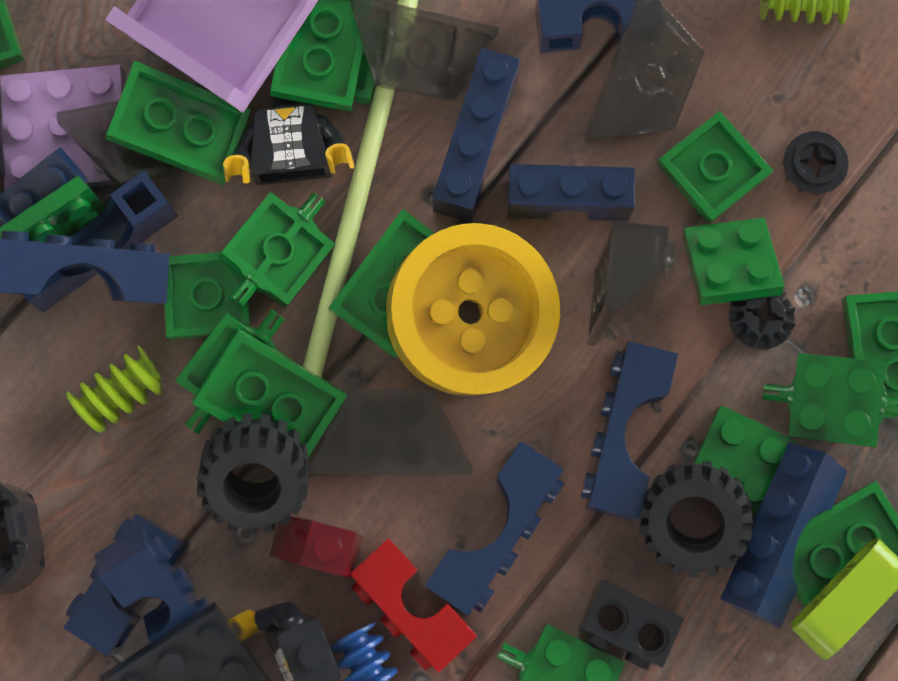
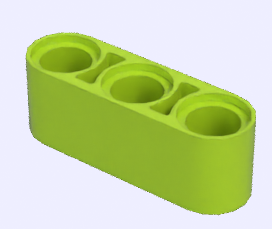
(848, 600)

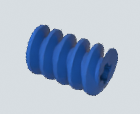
(362, 657)

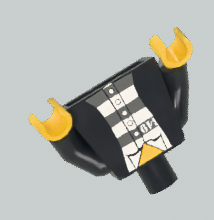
(287, 146)
(294, 641)

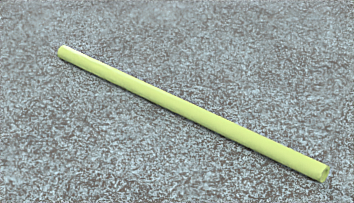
(350, 224)

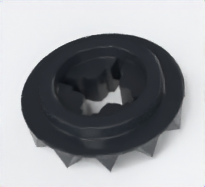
(827, 151)
(773, 333)

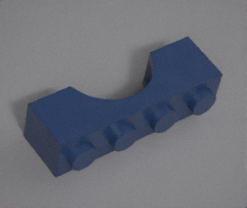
(475, 135)
(129, 217)
(129, 274)
(526, 483)
(617, 483)
(763, 577)

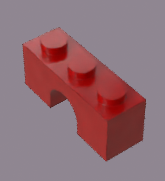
(434, 638)

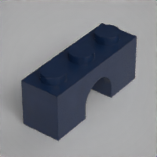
(562, 20)
(595, 190)
(140, 569)
(97, 614)

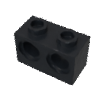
(633, 614)

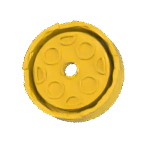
(514, 301)

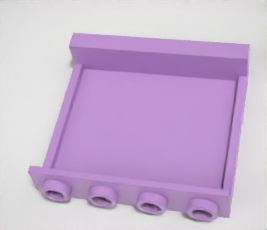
(217, 42)

